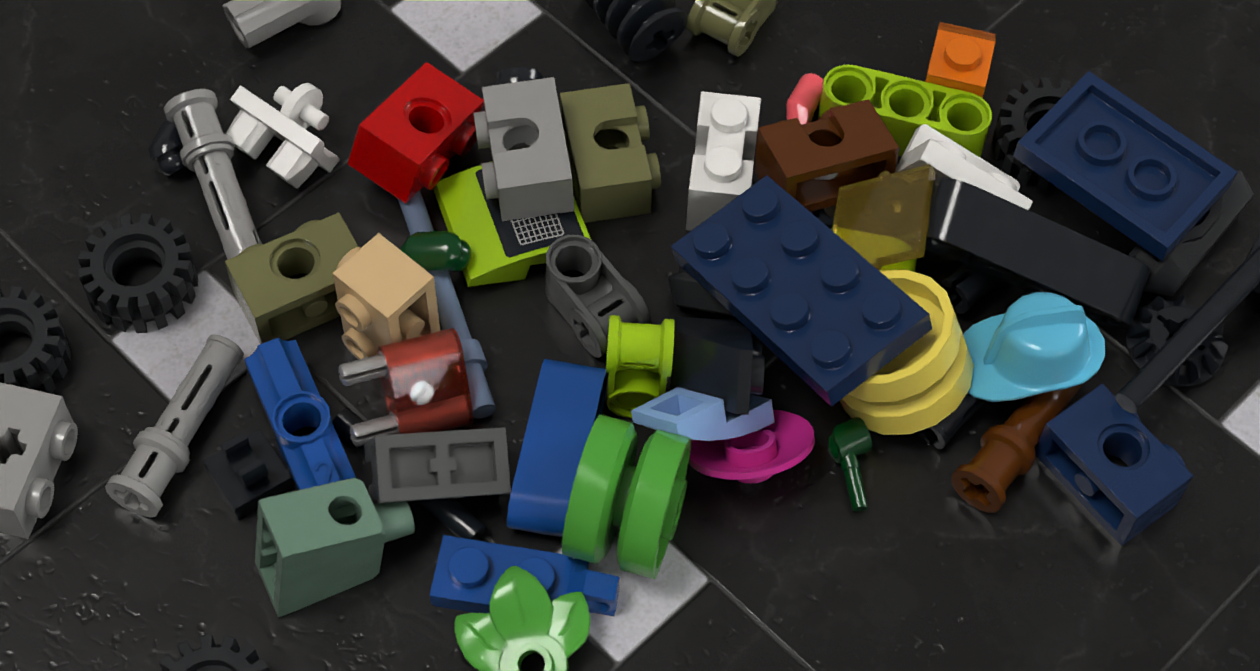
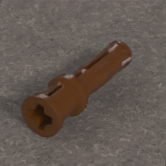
(1008, 450)

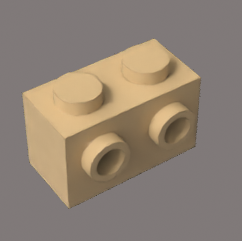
(383, 297)

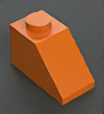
(961, 58)

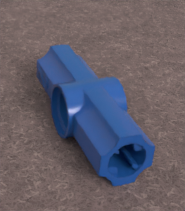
(295, 403)

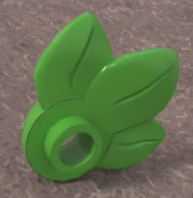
(523, 624)

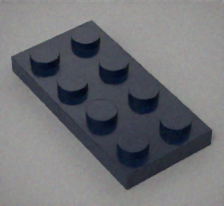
(801, 289)

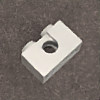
(722, 153)

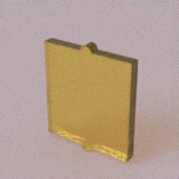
(886, 215)

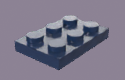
(1125, 164)

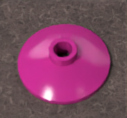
(757, 454)

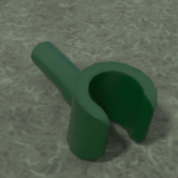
(844, 444)

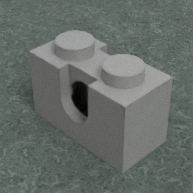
(527, 149)

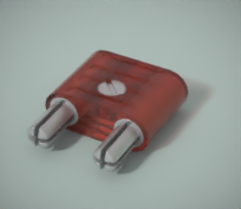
(421, 385)

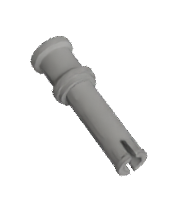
(209, 155)
(164, 447)

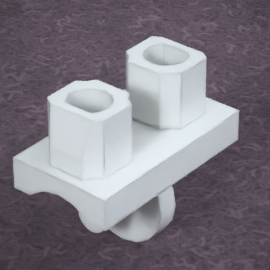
(300, 149)

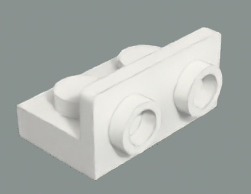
(958, 163)

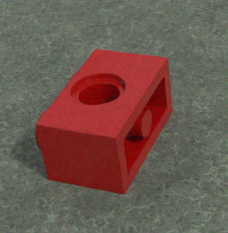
(416, 133)

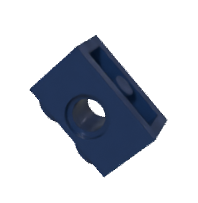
(1117, 496)

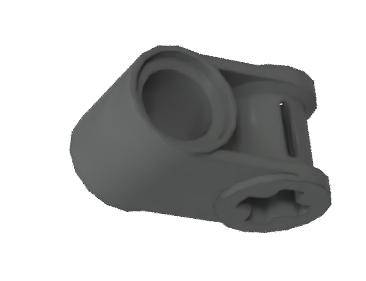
(592, 297)

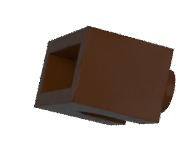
(842, 141)

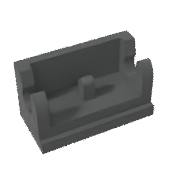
(438, 465)

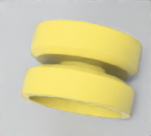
(923, 380)

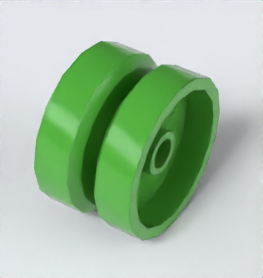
(617, 494)

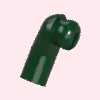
(438, 250)

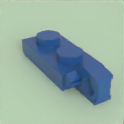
(471, 569)

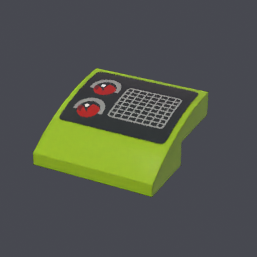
(498, 248)

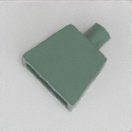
(323, 541)

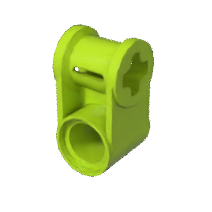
(637, 363)

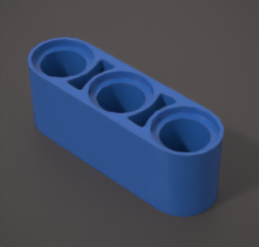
(557, 429)

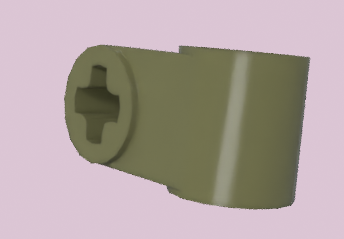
(730, 21)

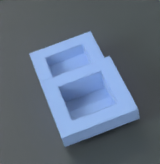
(702, 415)

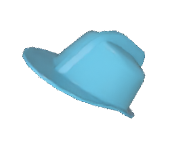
(1033, 349)

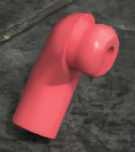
(804, 98)

